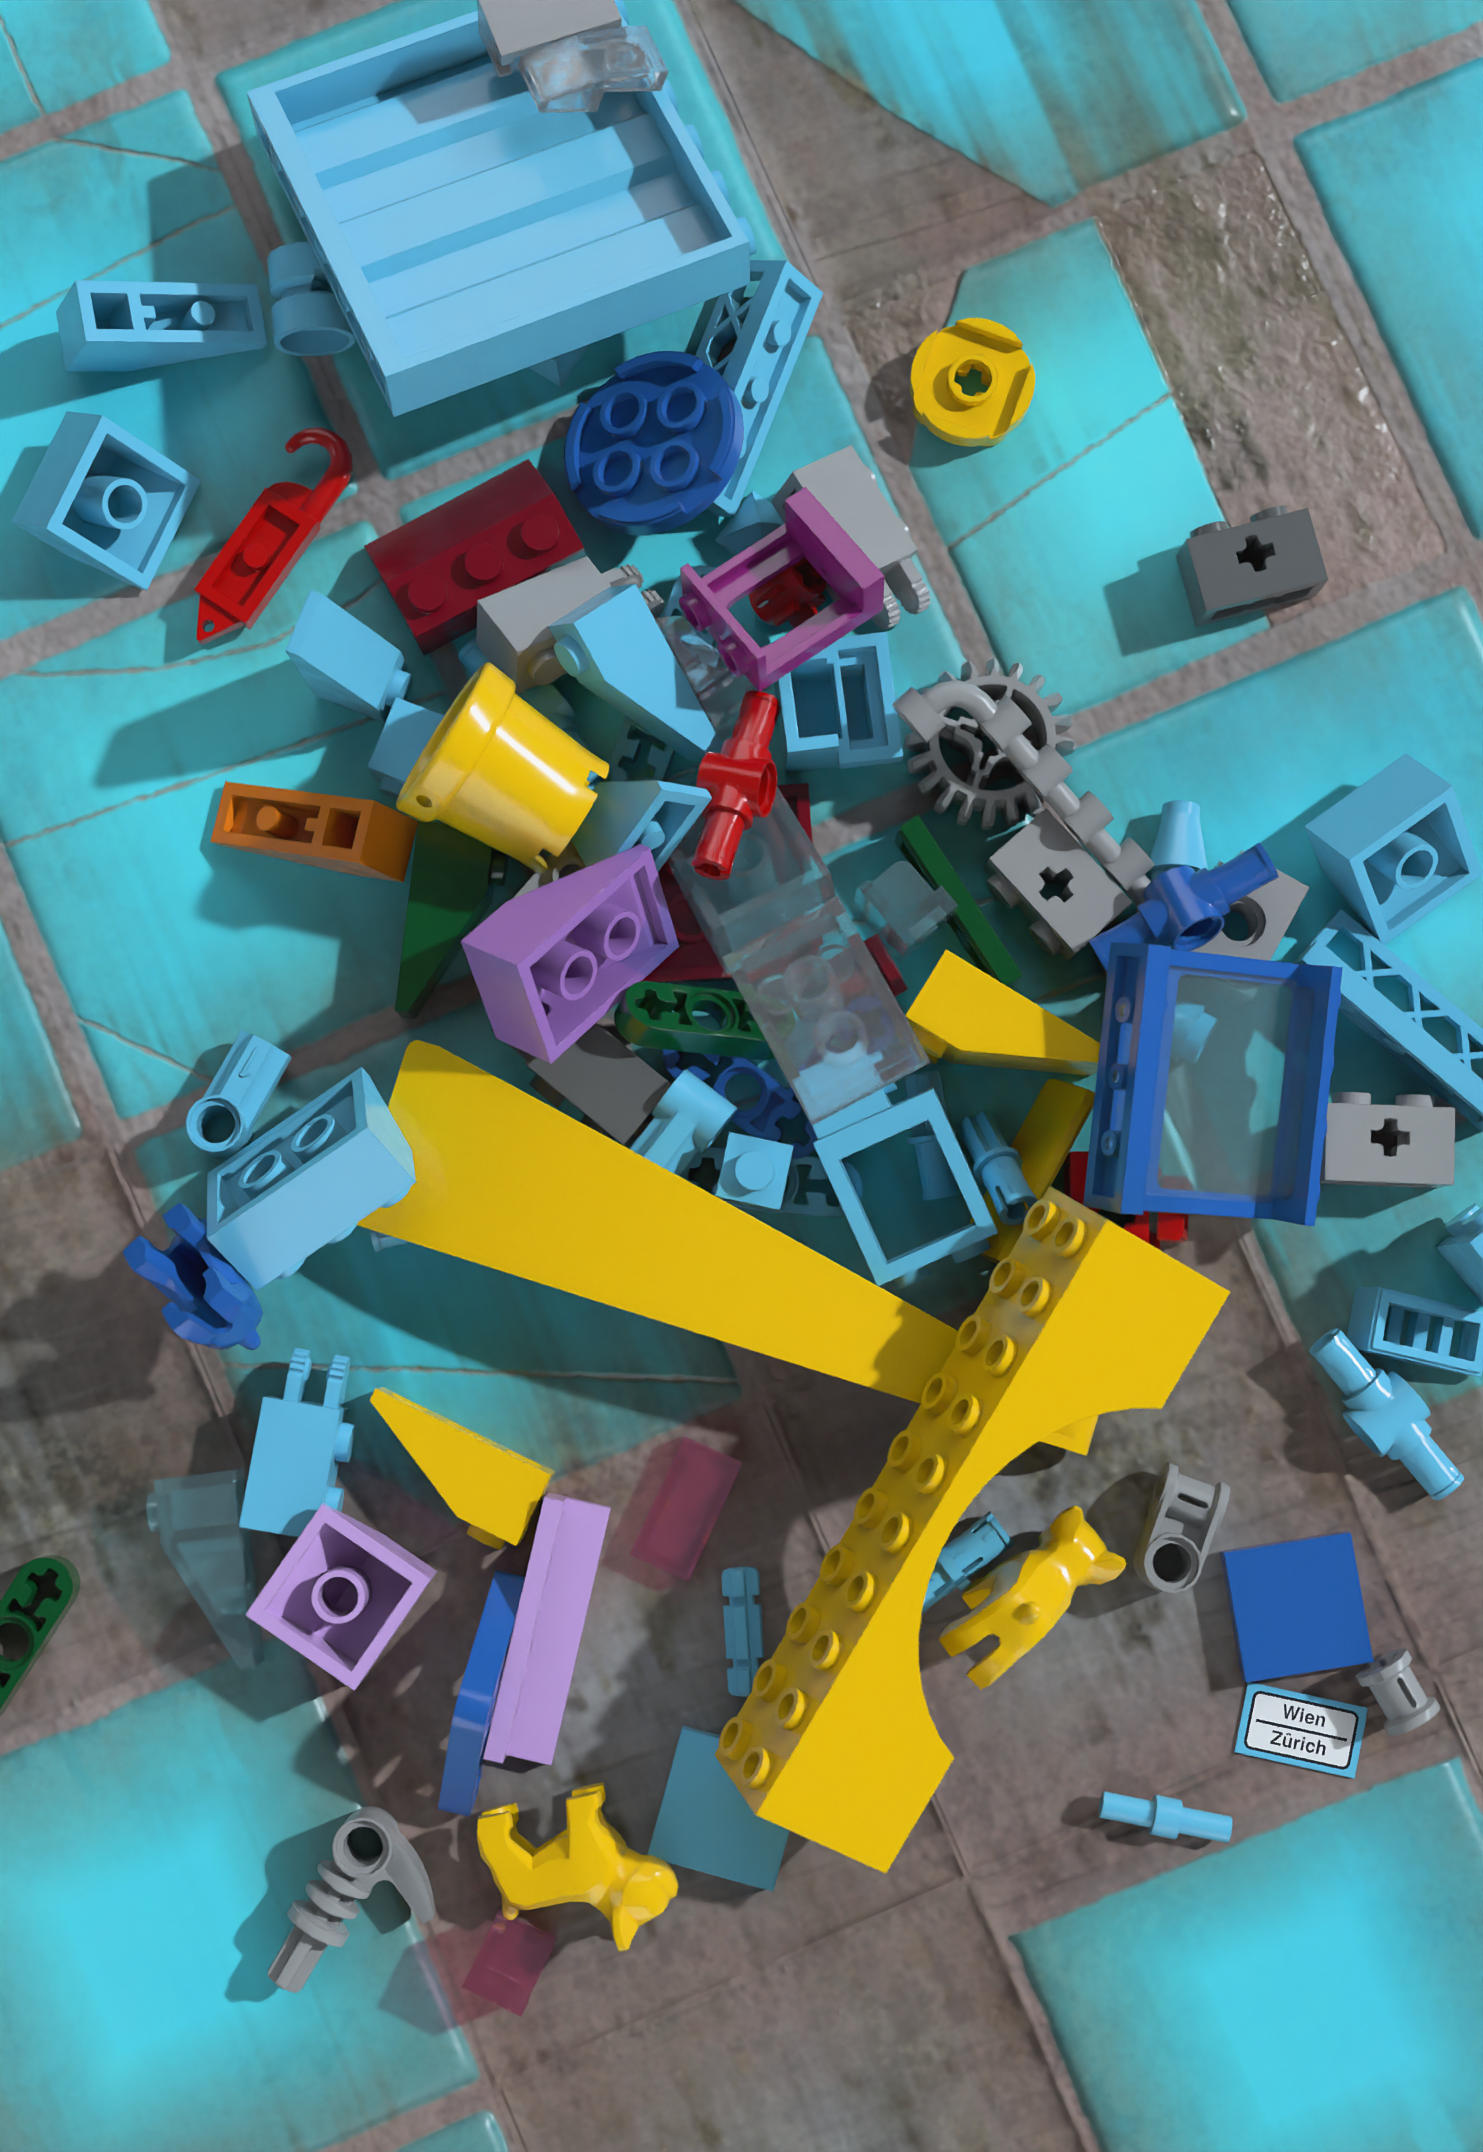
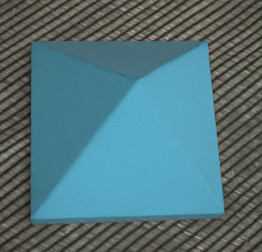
(751, 523)

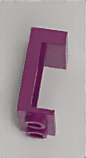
(806, 533)

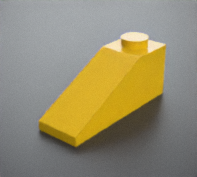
(473, 1474)

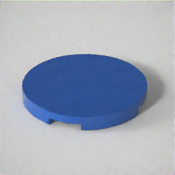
(654, 443)

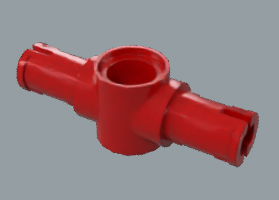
(740, 784)

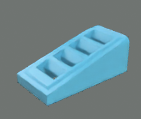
(1378, 1323)

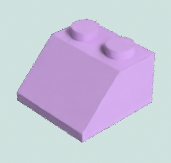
(341, 1594)

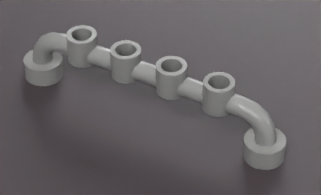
(1042, 770)

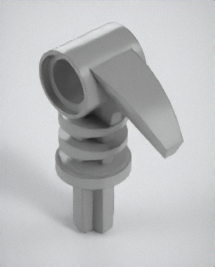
(342, 1881)

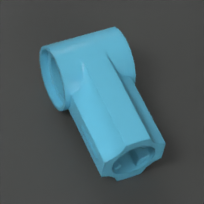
(239, 1089)
(684, 1123)

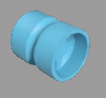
(307, 312)

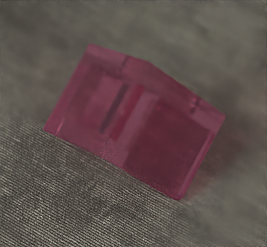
(509, 1963)

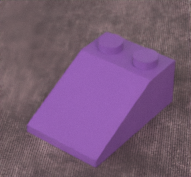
(570, 951)

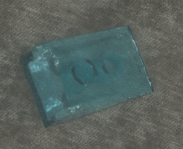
(769, 884)

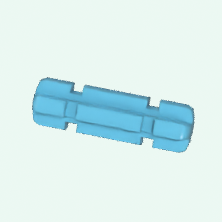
(742, 1627)

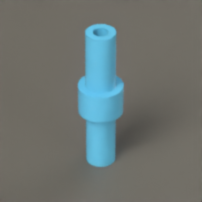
(1165, 1817)

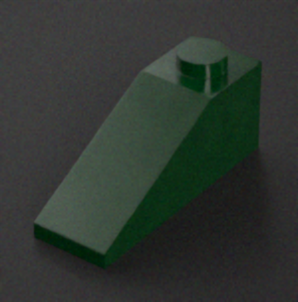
(446, 900)

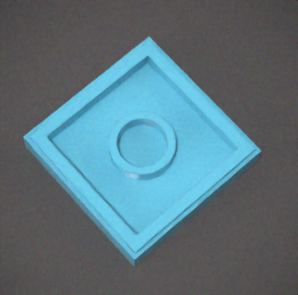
(709, 1822)

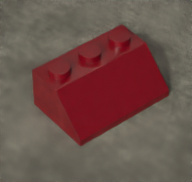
(472, 550)

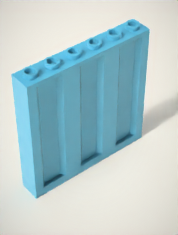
(489, 230)

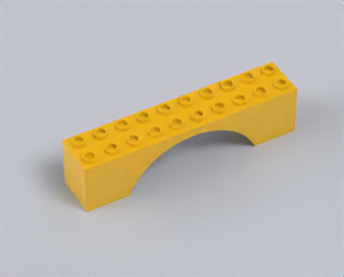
(1066, 1332)

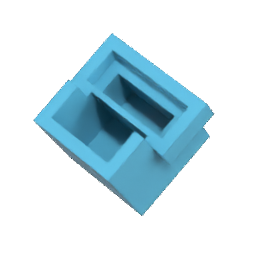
(840, 707)

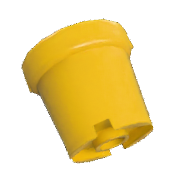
(502, 773)

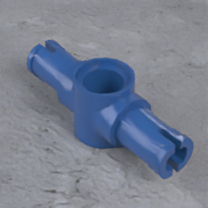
(1189, 906)

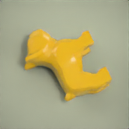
(1030, 1594)
(577, 1865)

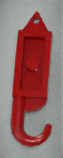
(270, 541)

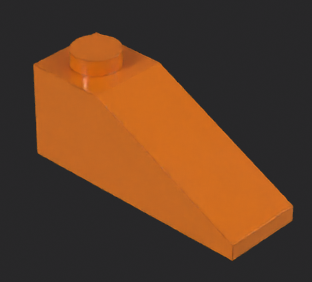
(316, 830)

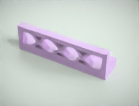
(547, 1630)

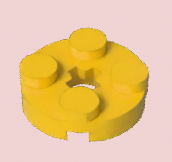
(953, 352)

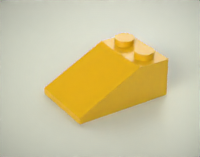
(985, 1023)

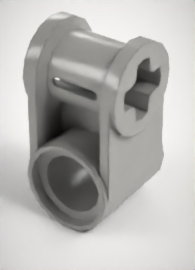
(1179, 1524)

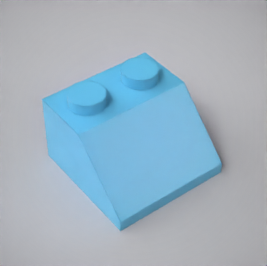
(106, 499)
(1395, 847)

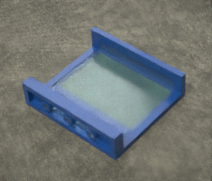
(1212, 1085)

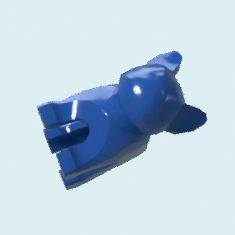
(211, 1297)

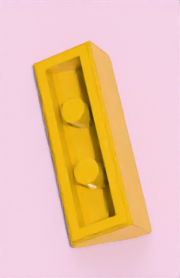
(1043, 1146)

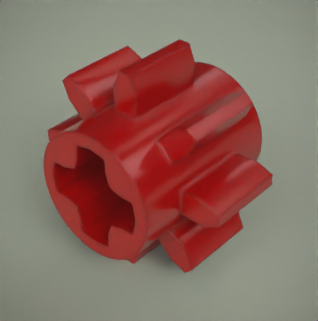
(790, 595)

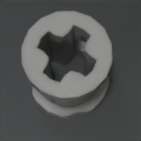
(1398, 1692)

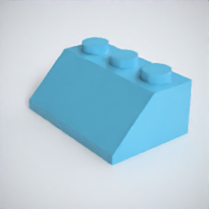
(308, 1181)

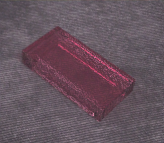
(686, 1508)

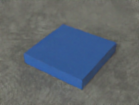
(1296, 1606)

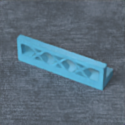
(767, 346)
(1401, 1031)

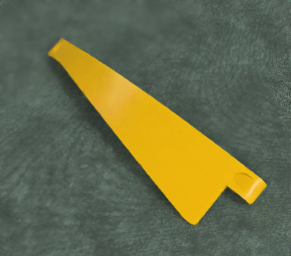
(585, 1215)

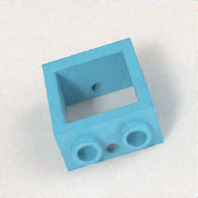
(912, 1265)

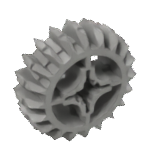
(961, 737)

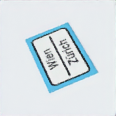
(1301, 1730)

